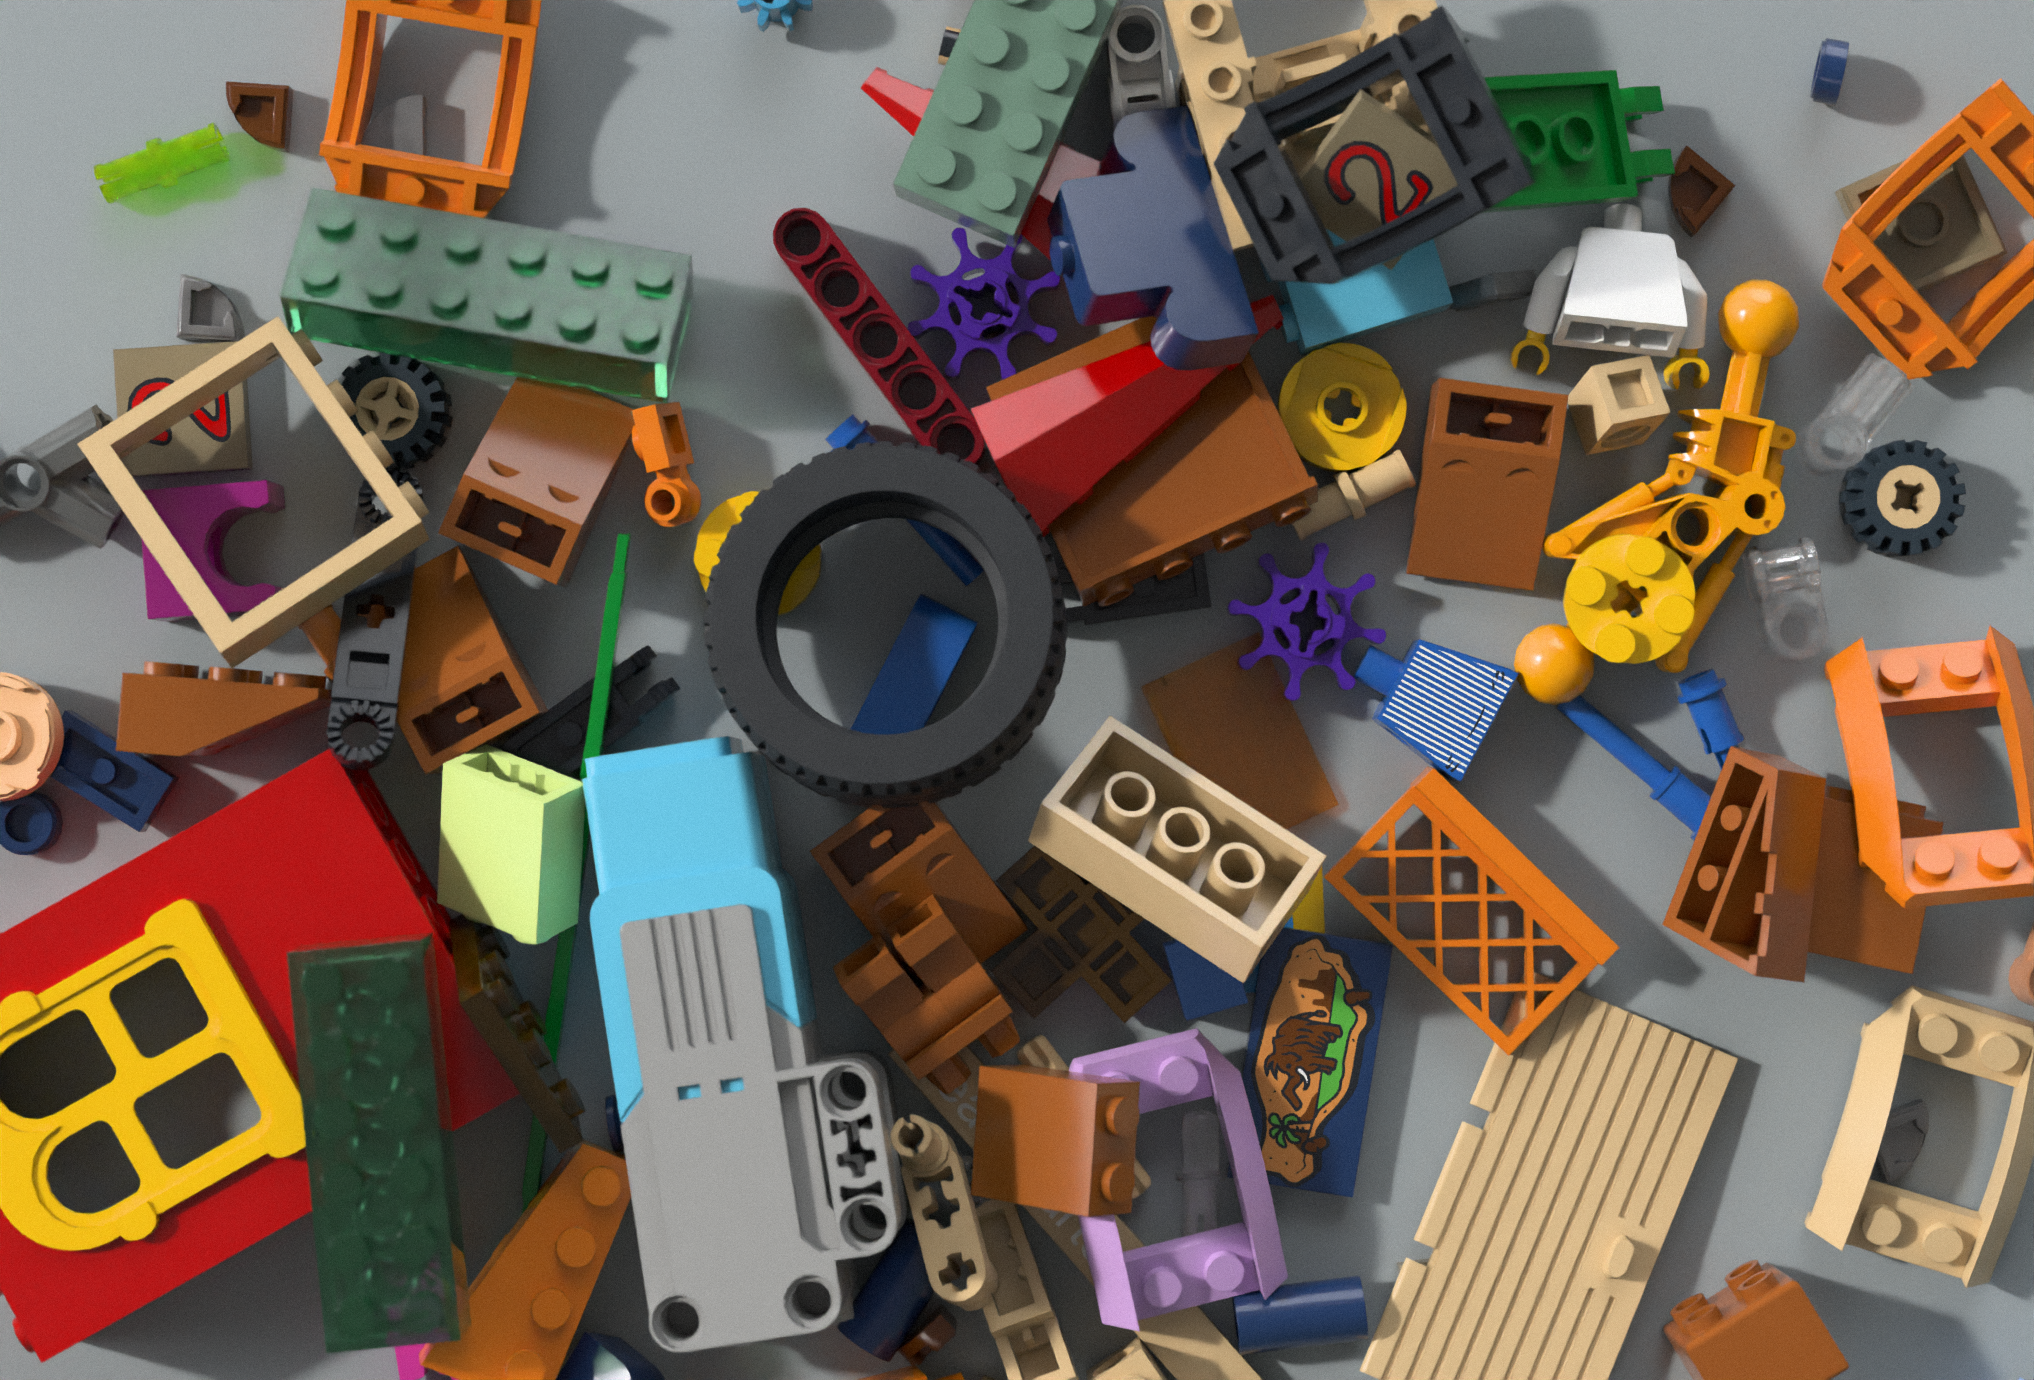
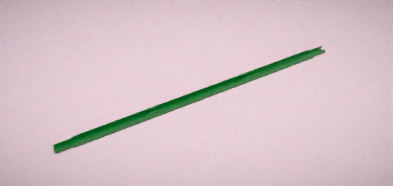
(566, 939)

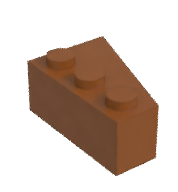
(1754, 866)

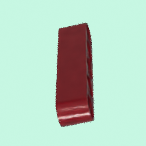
(865, 313)

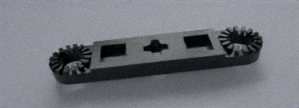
(367, 658)

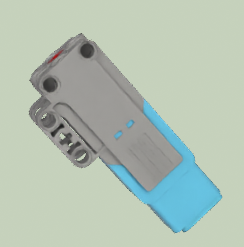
(719, 1061)

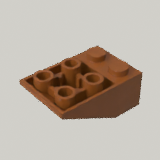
(540, 477)
(1485, 483)
(459, 667)
(188, 716)
(900, 857)

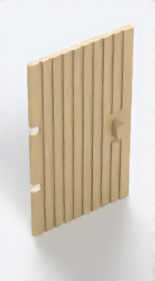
(1556, 1203)

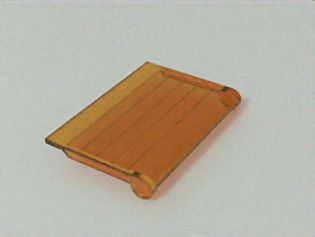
(1241, 733)

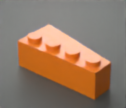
(541, 1274)

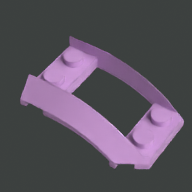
(1202, 1264)

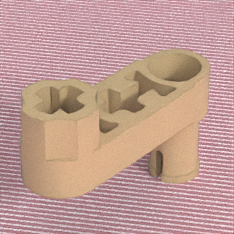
(961, 1242)

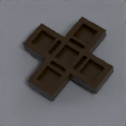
(1076, 936)

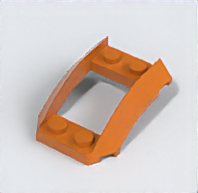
(416, 177)
(1882, 298)
(1928, 681)

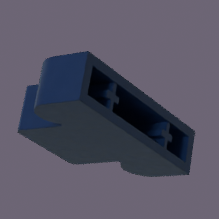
(1154, 244)

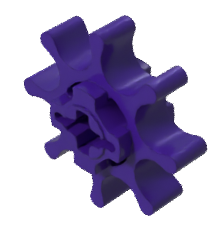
(971, 332)
(1336, 628)

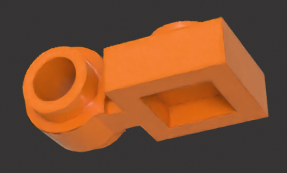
(665, 448)

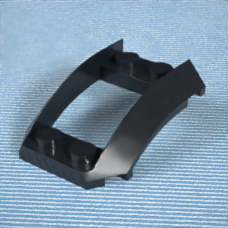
(1457, 111)

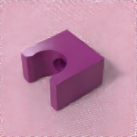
(199, 523)

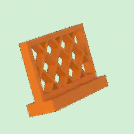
(1506, 868)

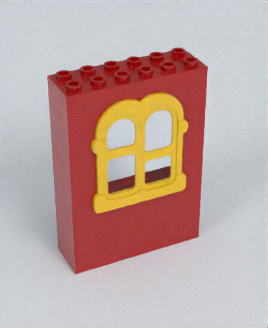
(227, 901)

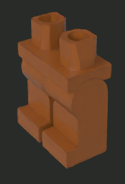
(941, 1015)

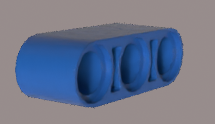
(916, 669)

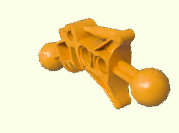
(1723, 447)

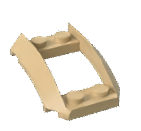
(1903, 1222)

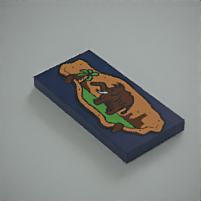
(1314, 1056)

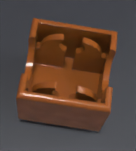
(1754, 1331)

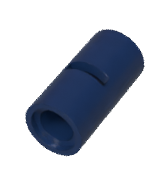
(890, 1297)
(1301, 1316)

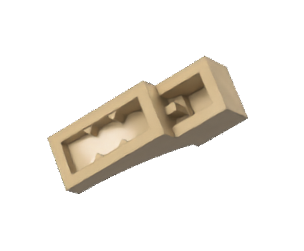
(1020, 1306)

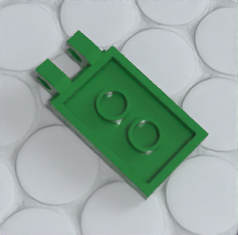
(1578, 137)

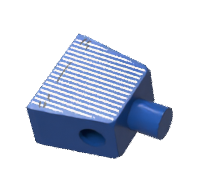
(1436, 701)

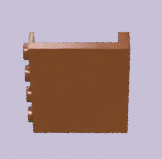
(1188, 491)

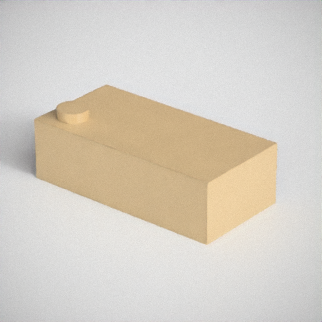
(1176, 848)

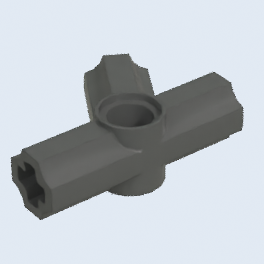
(66, 492)

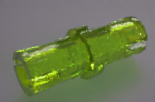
(161, 163)

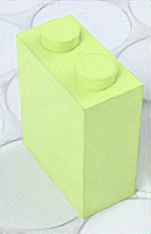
(511, 844)

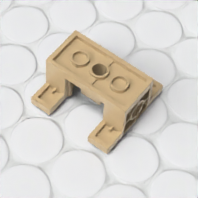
(1221, 80)

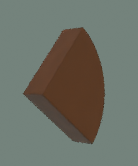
(263, 112)
(1695, 190)
(929, 1336)

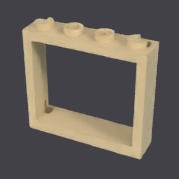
(321, 585)

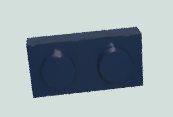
(114, 780)

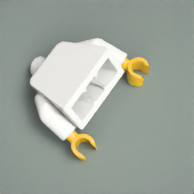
(1620, 296)

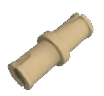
(1355, 492)

